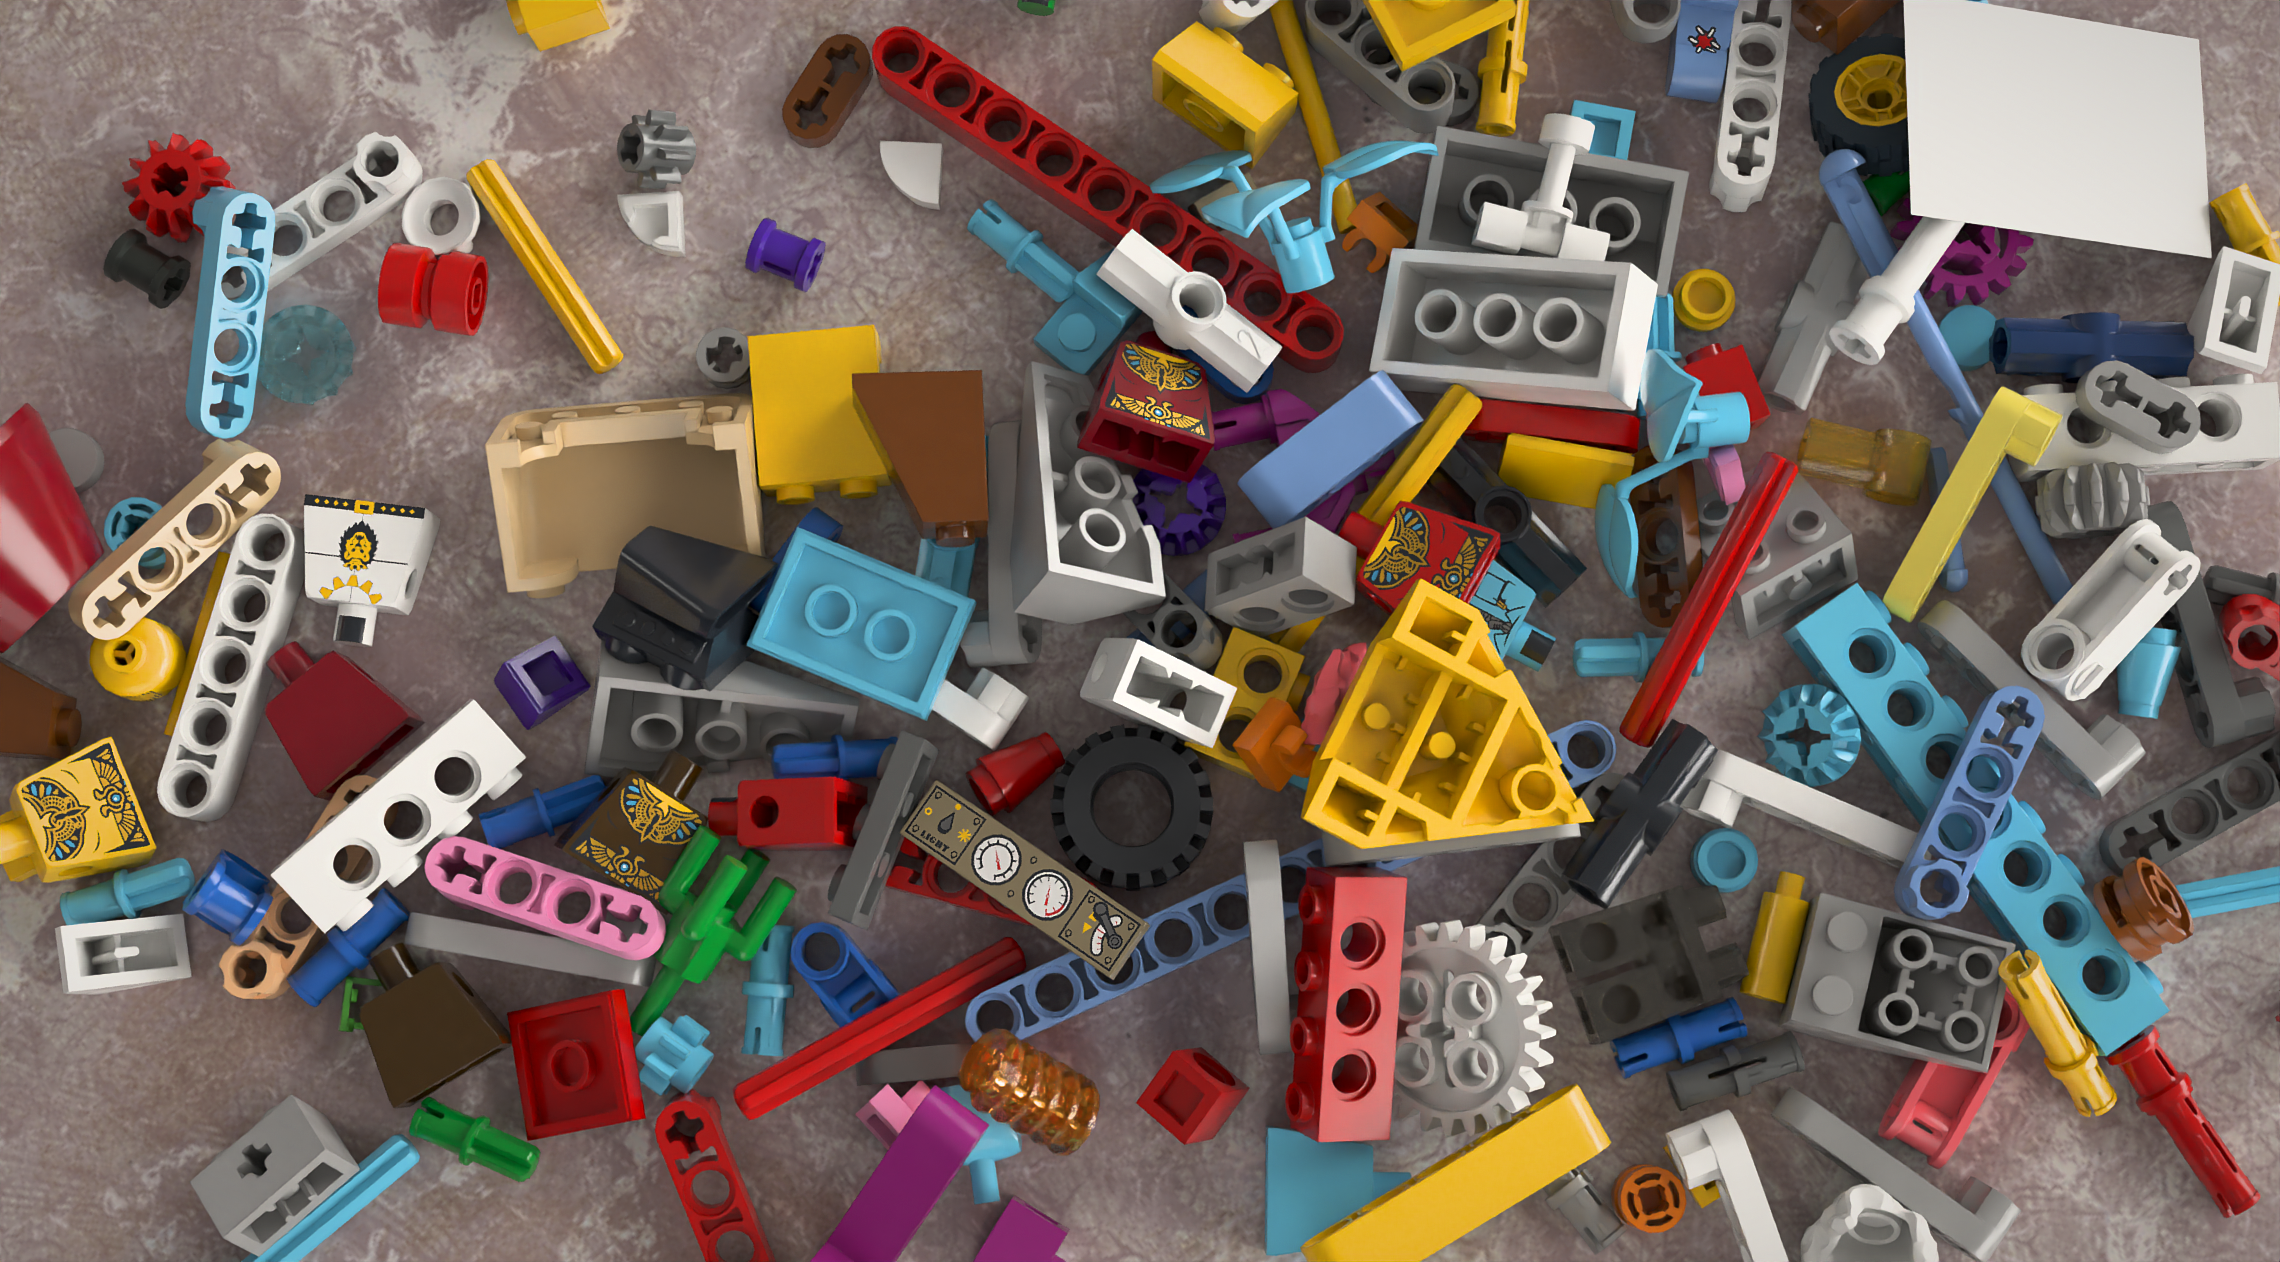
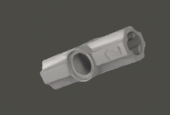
(1806, 319)

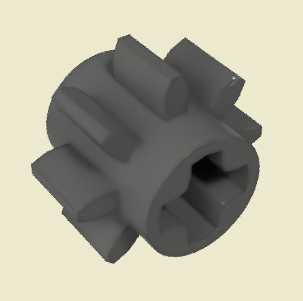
(656, 149)

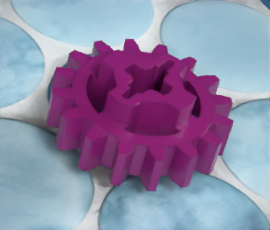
(1975, 258)

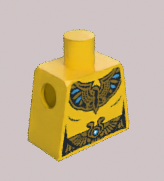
(78, 818)

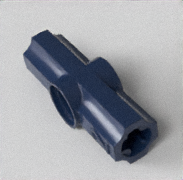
(2084, 340)

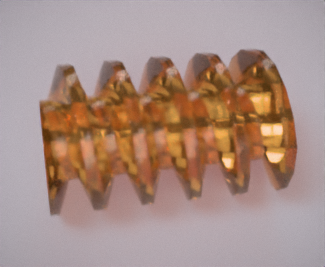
(1030, 1091)

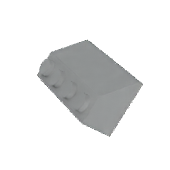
(1612, 195)

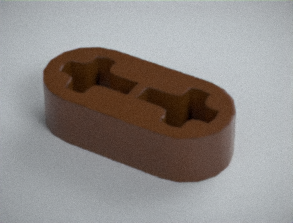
(816, 83)

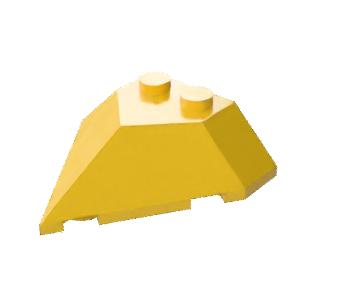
(1435, 738)

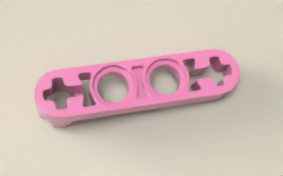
(547, 892)

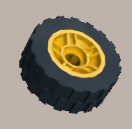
(1841, 99)

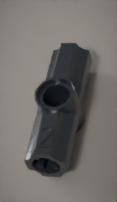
(1528, 551)
(1639, 814)

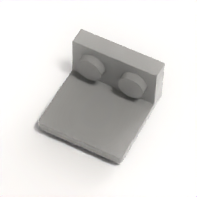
(1797, 562)

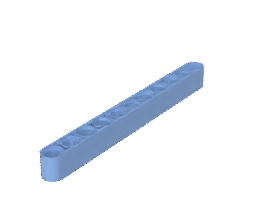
(1199, 917)

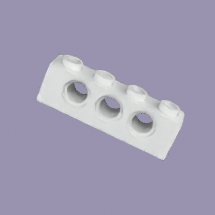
(2244, 437)
(309, 869)

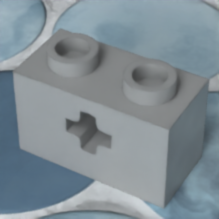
(274, 1175)

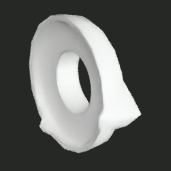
(423, 204)

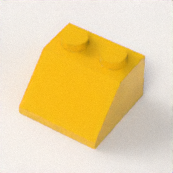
(1222, 90)

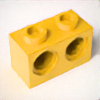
(1239, 653)

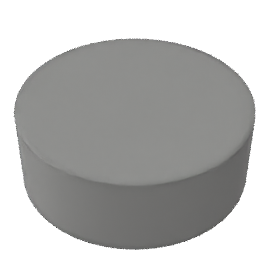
(80, 456)

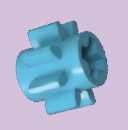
(673, 1055)

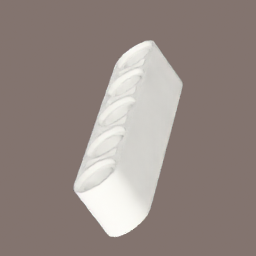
(208, 689)

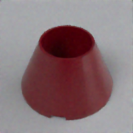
(42, 526)

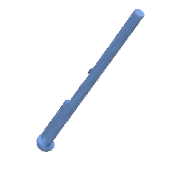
(1876, 251)

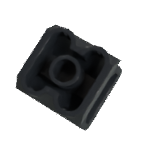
(683, 607)

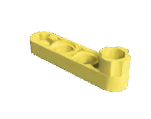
(2009, 427)

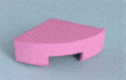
(1725, 472)

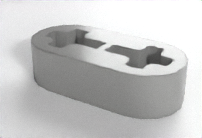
(2144, 394)

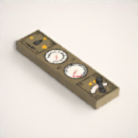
(1025, 879)

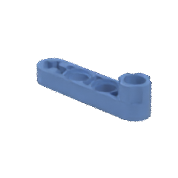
(1978, 808)

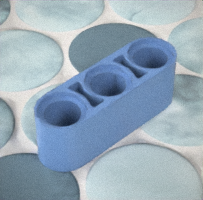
(1330, 451)

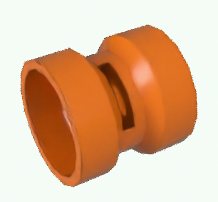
(1637, 1194)

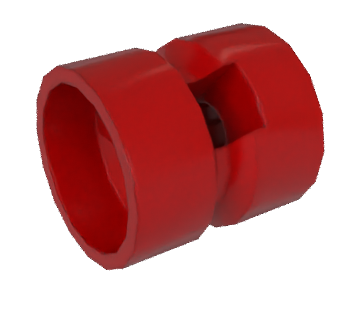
(422, 288)

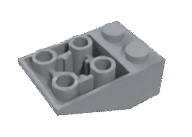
(1896, 984)

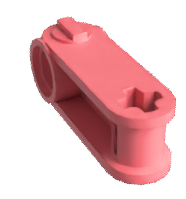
(1948, 1096)

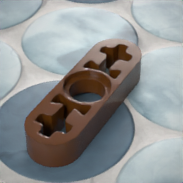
(1687, 554)

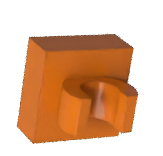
(1382, 224)
(1275, 746)

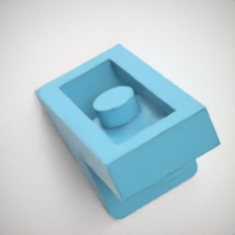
(1087, 322)

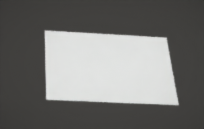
(2055, 126)

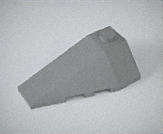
(1074, 519)
(746, 715)

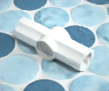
(1160, 288)

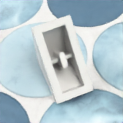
(2237, 310)
(122, 954)

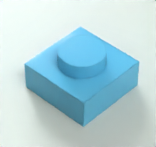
(1611, 130)

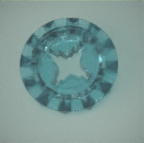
(283, 338)

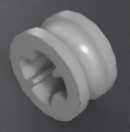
(712, 344)

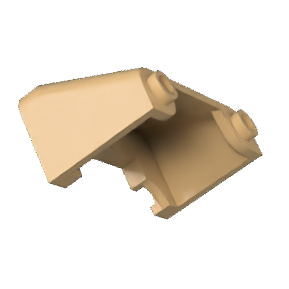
(595, 475)

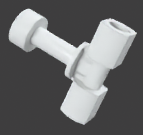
(1544, 223)

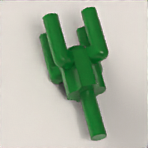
(705, 924)

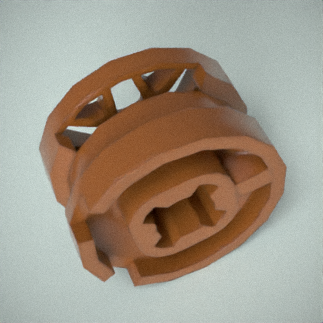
(2143, 909)

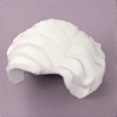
(1868, 1227)

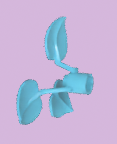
(1295, 243)
(1673, 416)

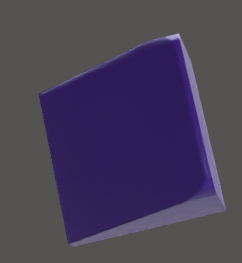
(540, 682)

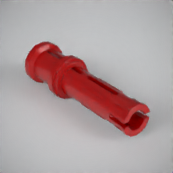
(2168, 1096)

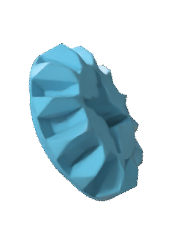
(1825, 713)

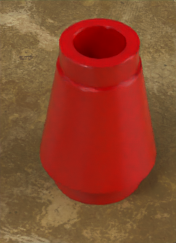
(1014, 772)

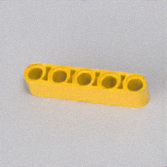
(1467, 1185)

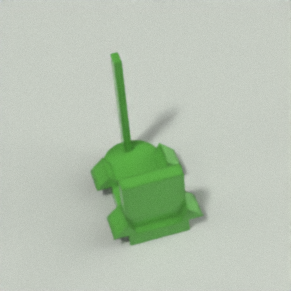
(350, 996)

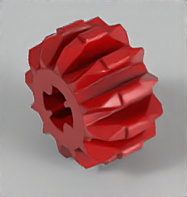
(159, 176)

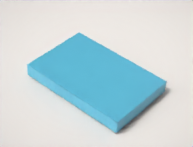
(861, 623)

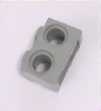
(1281, 578)

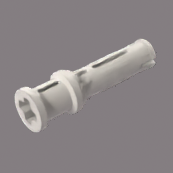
(1889, 297)

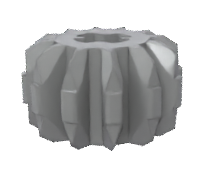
(2091, 500)

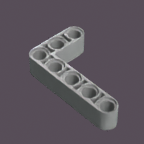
(1386, 84)

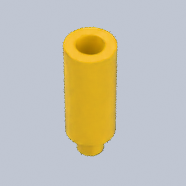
(1776, 940)

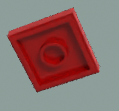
(576, 1064)

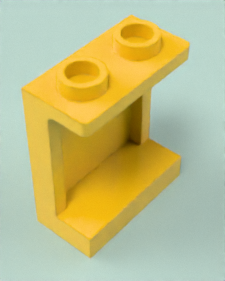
(806, 414)

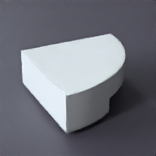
(915, 170)
(656, 220)

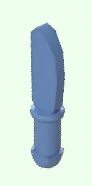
(1953, 575)

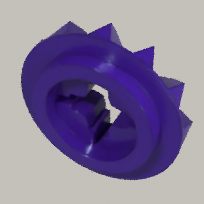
(1190, 531)

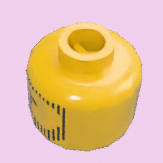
(140, 663)

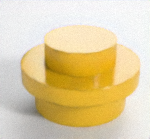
(1703, 300)

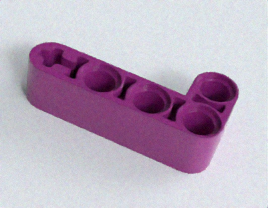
(906, 1182)

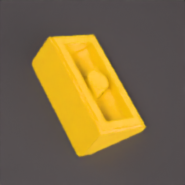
(1560, 469)

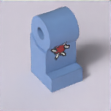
(1700, 49)

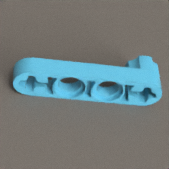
(215, 313)

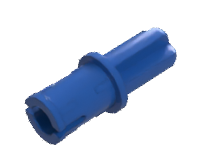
(829, 759)
(539, 812)

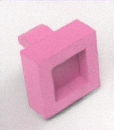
(888, 1113)

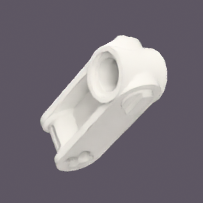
(2109, 610)

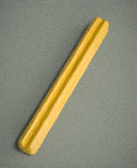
(1405, 478)

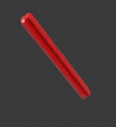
(1708, 599)
(878, 1028)

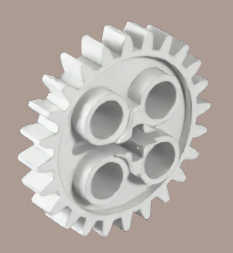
(1503, 1032)

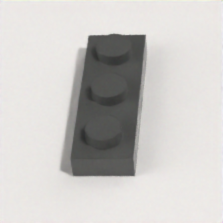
(903, 776)

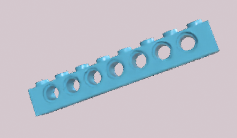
(2130, 989)

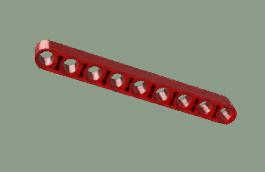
(1090, 173)

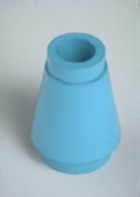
(2147, 673)

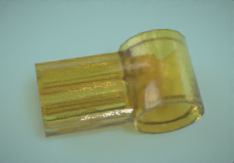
(1882, 463)

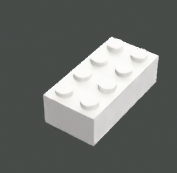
(1515, 327)

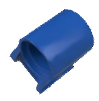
(230, 897)
(847, 980)

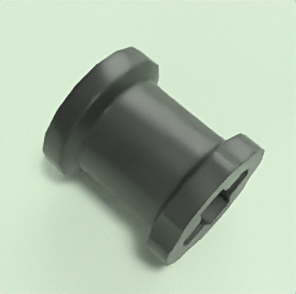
(147, 268)

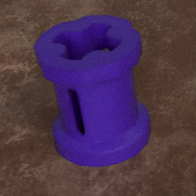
(785, 255)

